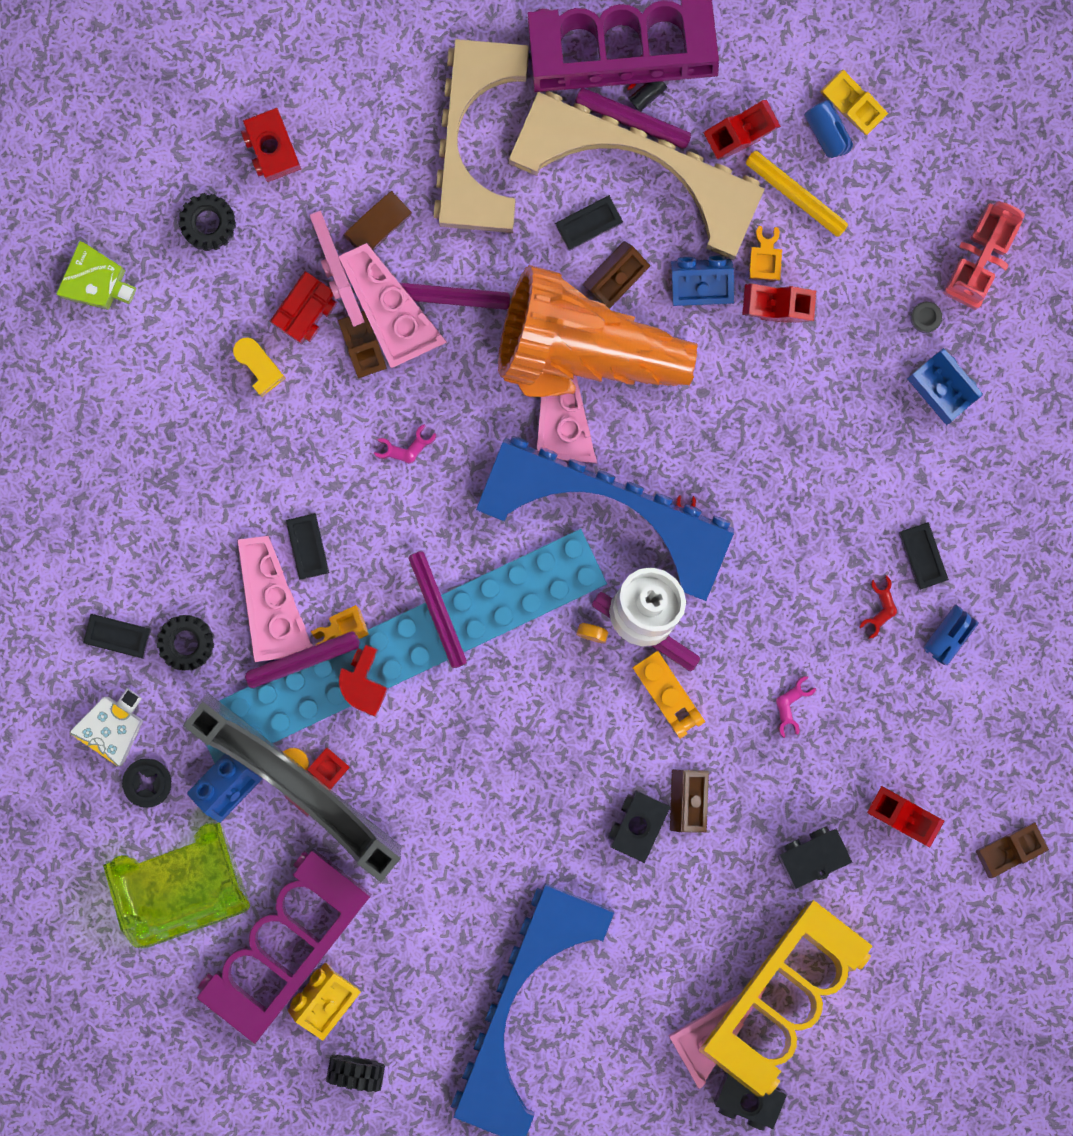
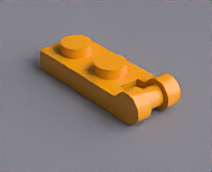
(668, 693)

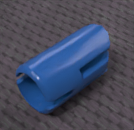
(829, 129)
(950, 635)

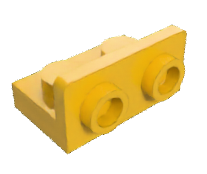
(323, 1001)

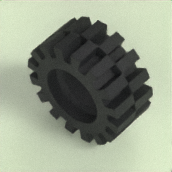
(220, 235)
(167, 637)
(355, 1073)

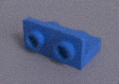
(702, 281)
(223, 787)

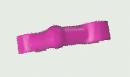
(406, 455)
(784, 701)

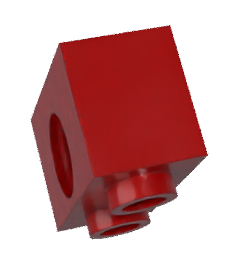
(265, 127)

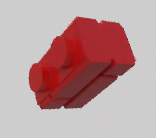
(304, 308)

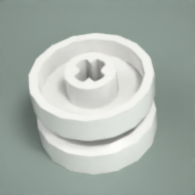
(647, 607)

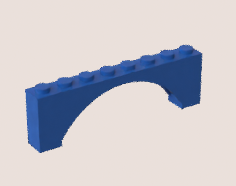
(530, 474)
(556, 924)

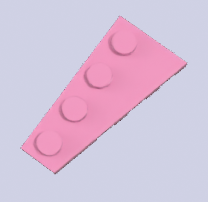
(392, 313)
(271, 609)

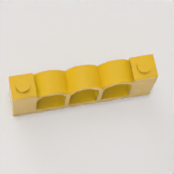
(833, 939)

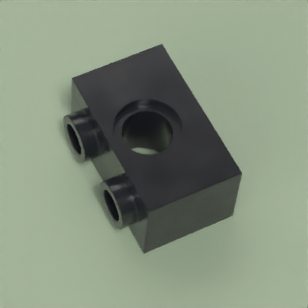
(638, 845)
(761, 1115)

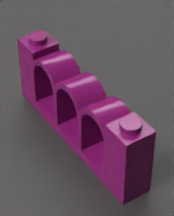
(692, 17)
(236, 1005)

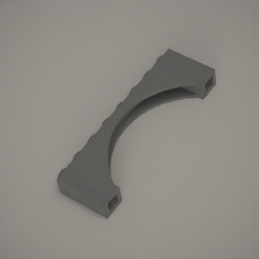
(230, 734)

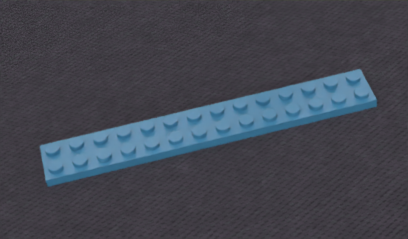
(412, 644)

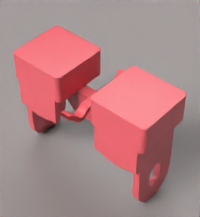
(996, 233)

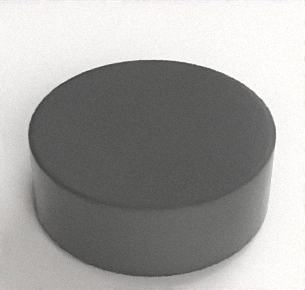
(926, 317)

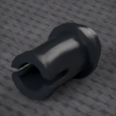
(647, 94)

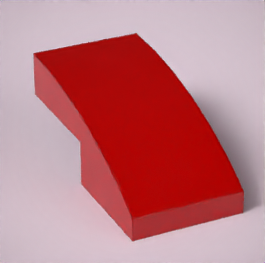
(327, 769)

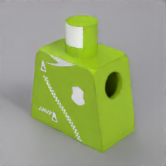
(94, 280)

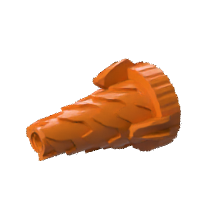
(562, 334)

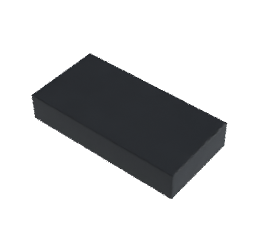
(589, 223)
(307, 546)
(923, 556)
(117, 636)

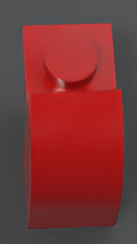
(742, 130)
(779, 304)
(357, 688)
(905, 816)

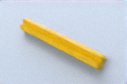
(796, 193)

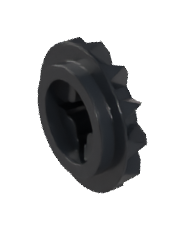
(132, 781)

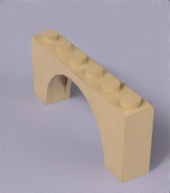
(475, 70)

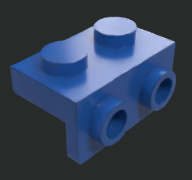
(945, 386)

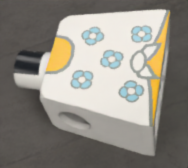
(111, 727)

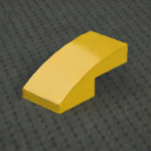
(853, 102)

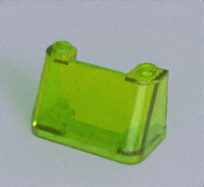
(177, 889)

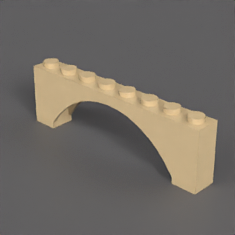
(561, 130)

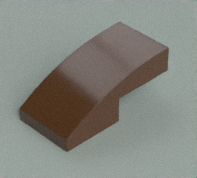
(378, 222)
(362, 346)
(1012, 850)

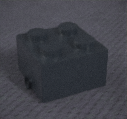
(822, 853)

